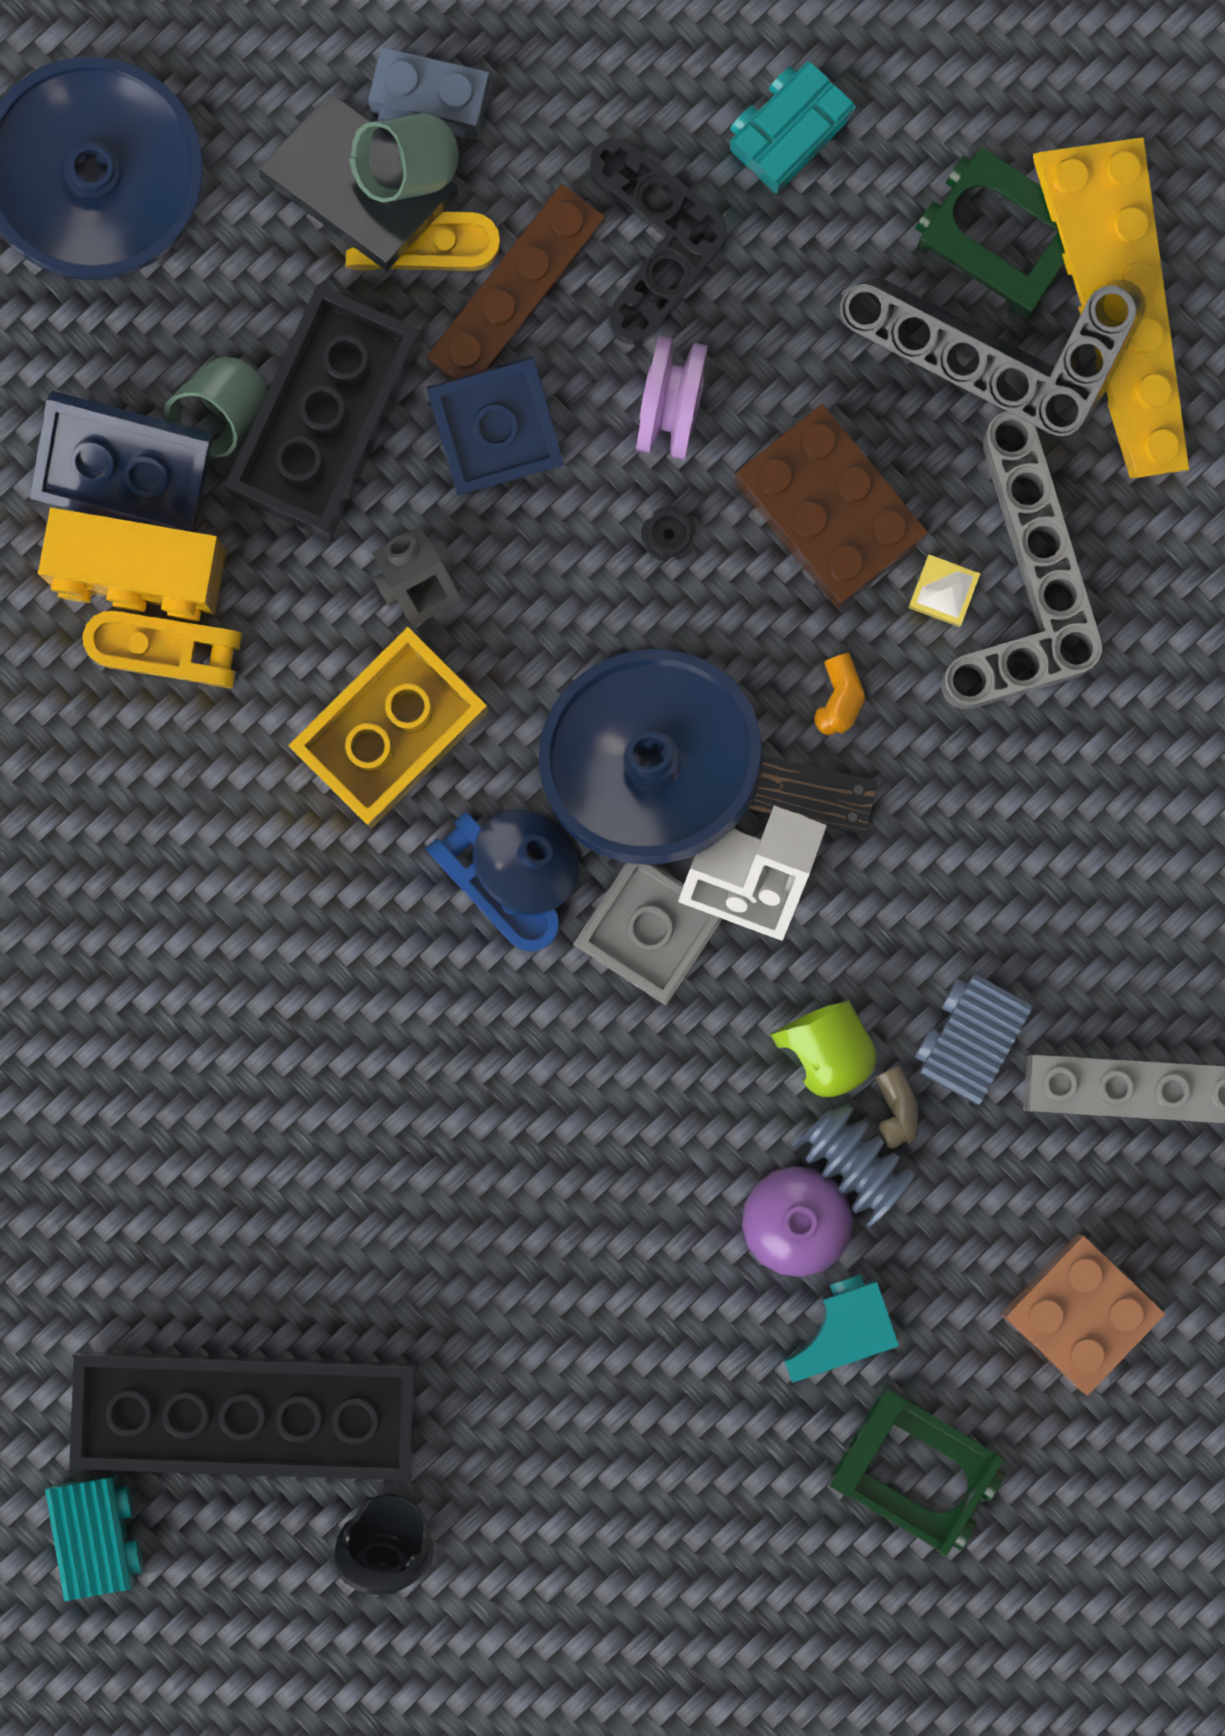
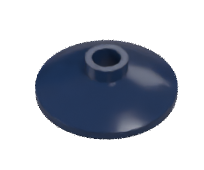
(514, 876)

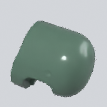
(425, 151)
(224, 387)

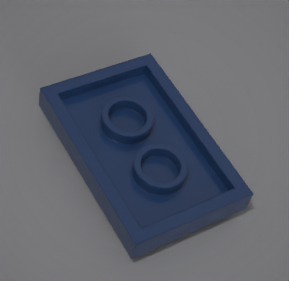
(120, 464)

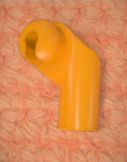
(845, 700)

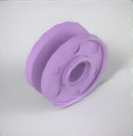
(671, 398)

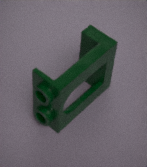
(947, 241)
(937, 1529)

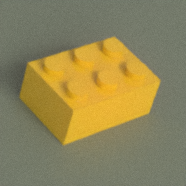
(132, 564)
(389, 727)

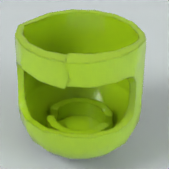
(831, 1048)

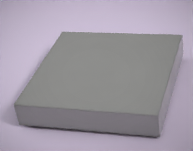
(646, 931)

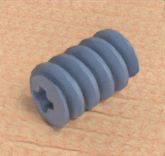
(856, 1162)

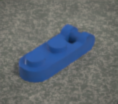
(522, 930)

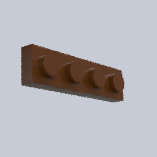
(517, 285)

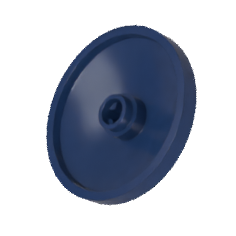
(95, 168)
(651, 756)

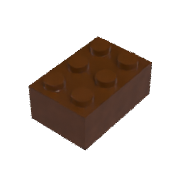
(830, 506)

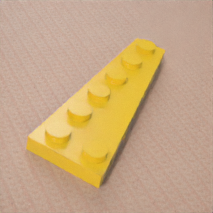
(1108, 235)

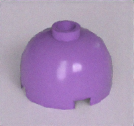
(797, 1221)

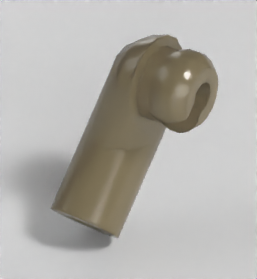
(903, 1105)

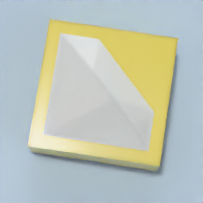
(944, 590)

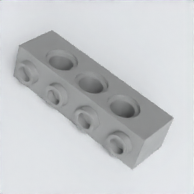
(1124, 1088)

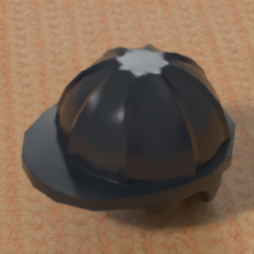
(384, 1546)

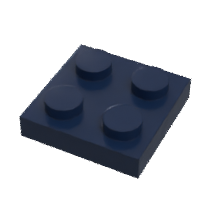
(495, 425)

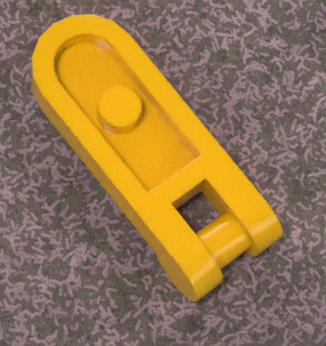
(449, 244)
(161, 647)

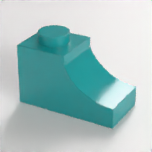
(851, 1329)

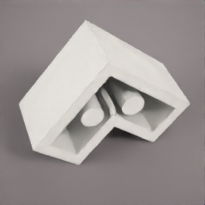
(753, 878)

